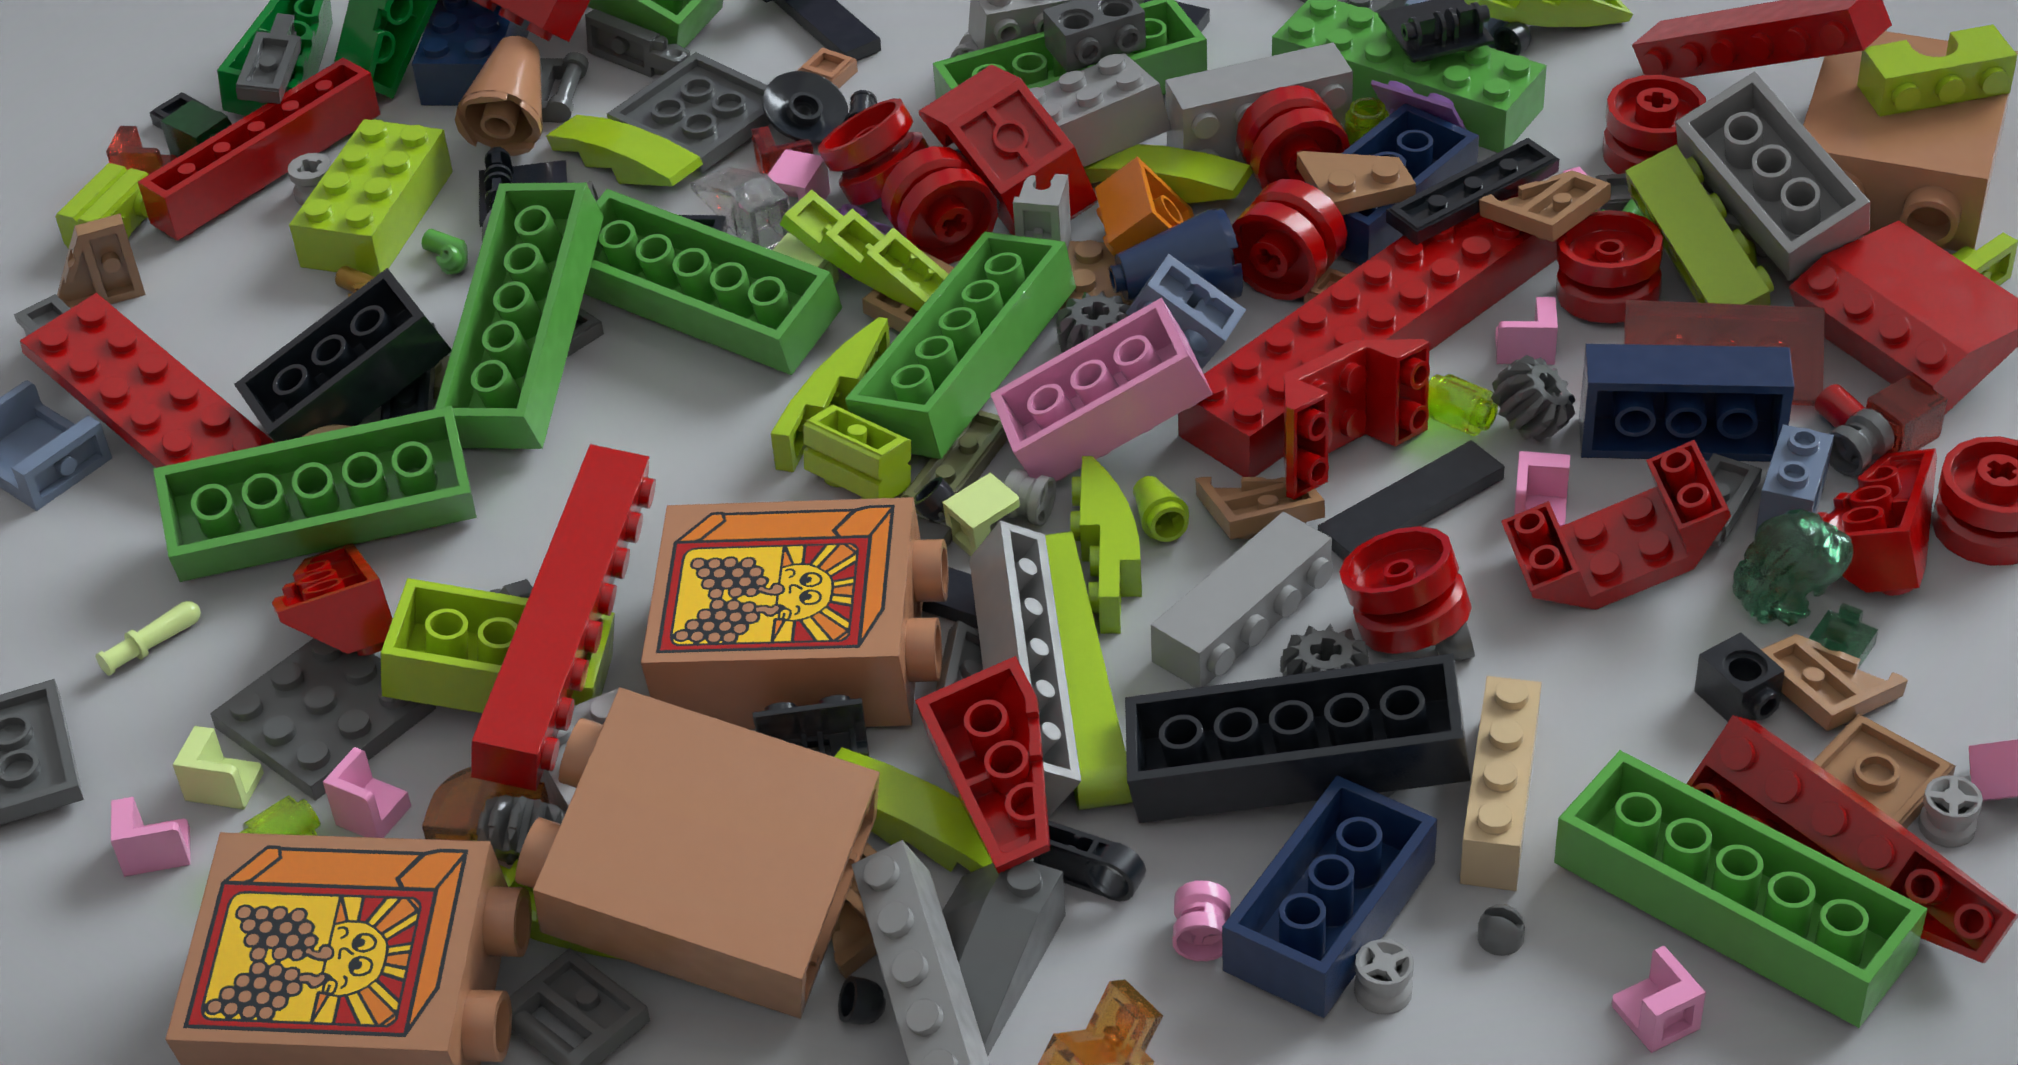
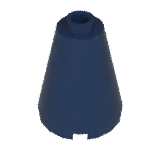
(1199, 243)

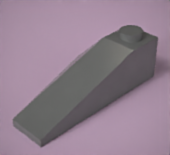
(1001, 934)

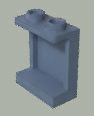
(43, 450)

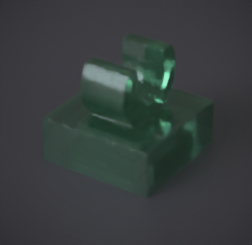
(1846, 632)

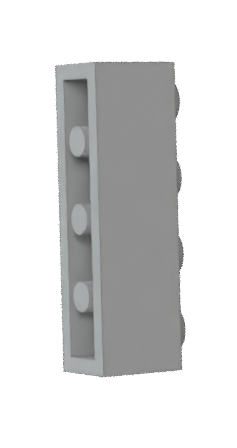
(1241, 600)

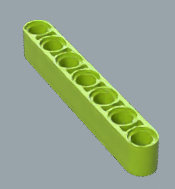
(1091, 701)

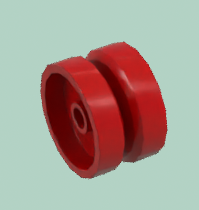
(1644, 118)
(1283, 124)
(870, 148)
(939, 202)
(1288, 239)
(1607, 262)
(1979, 501)
(1405, 590)

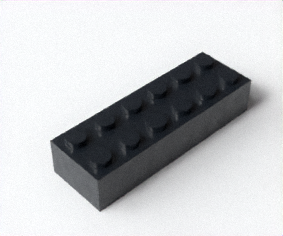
(1292, 736)

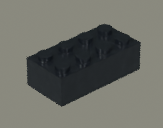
(344, 363)

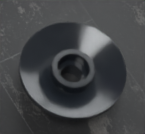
(804, 106)

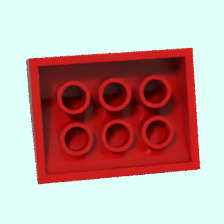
(1911, 310)

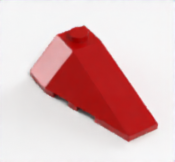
(1888, 522)
(337, 602)
(994, 758)

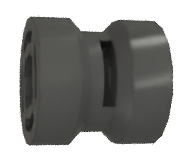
(1863, 436)

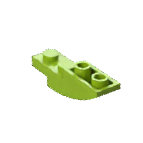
(1107, 542)

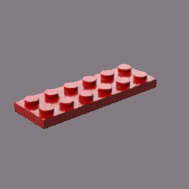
(137, 386)

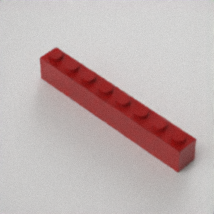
(562, 620)

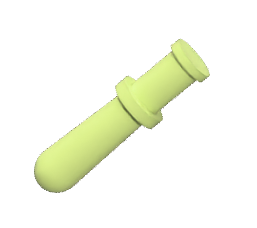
(137, 643)

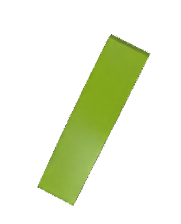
(1558, 12)
(630, 151)
(1187, 172)
(859, 249)
(827, 387)
(922, 816)

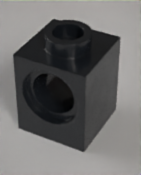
(1739, 679)

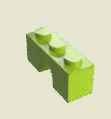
(1902, 80)

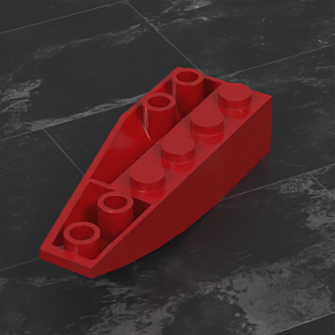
(1803, 801)

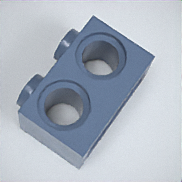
(1197, 306)
(1795, 472)

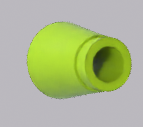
(1160, 510)

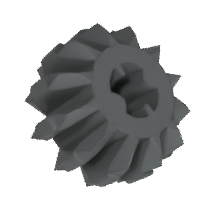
(1087, 318)
(1533, 398)
(1322, 652)
(508, 821)

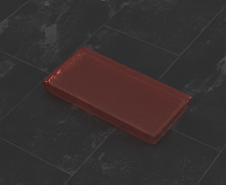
(1736, 326)

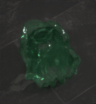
(1787, 562)

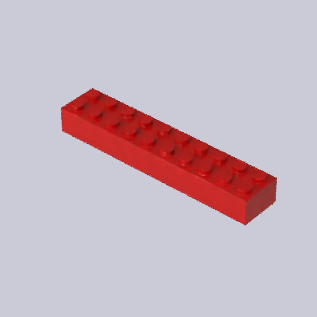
(1395, 295)

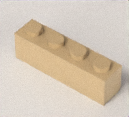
(1500, 783)

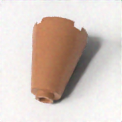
(505, 99)

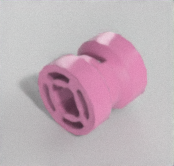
(1200, 911)

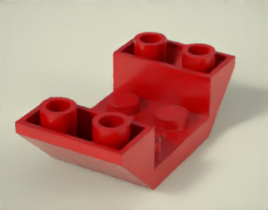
(1008, 139)
(1349, 393)
(1625, 543)

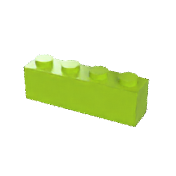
(1695, 233)

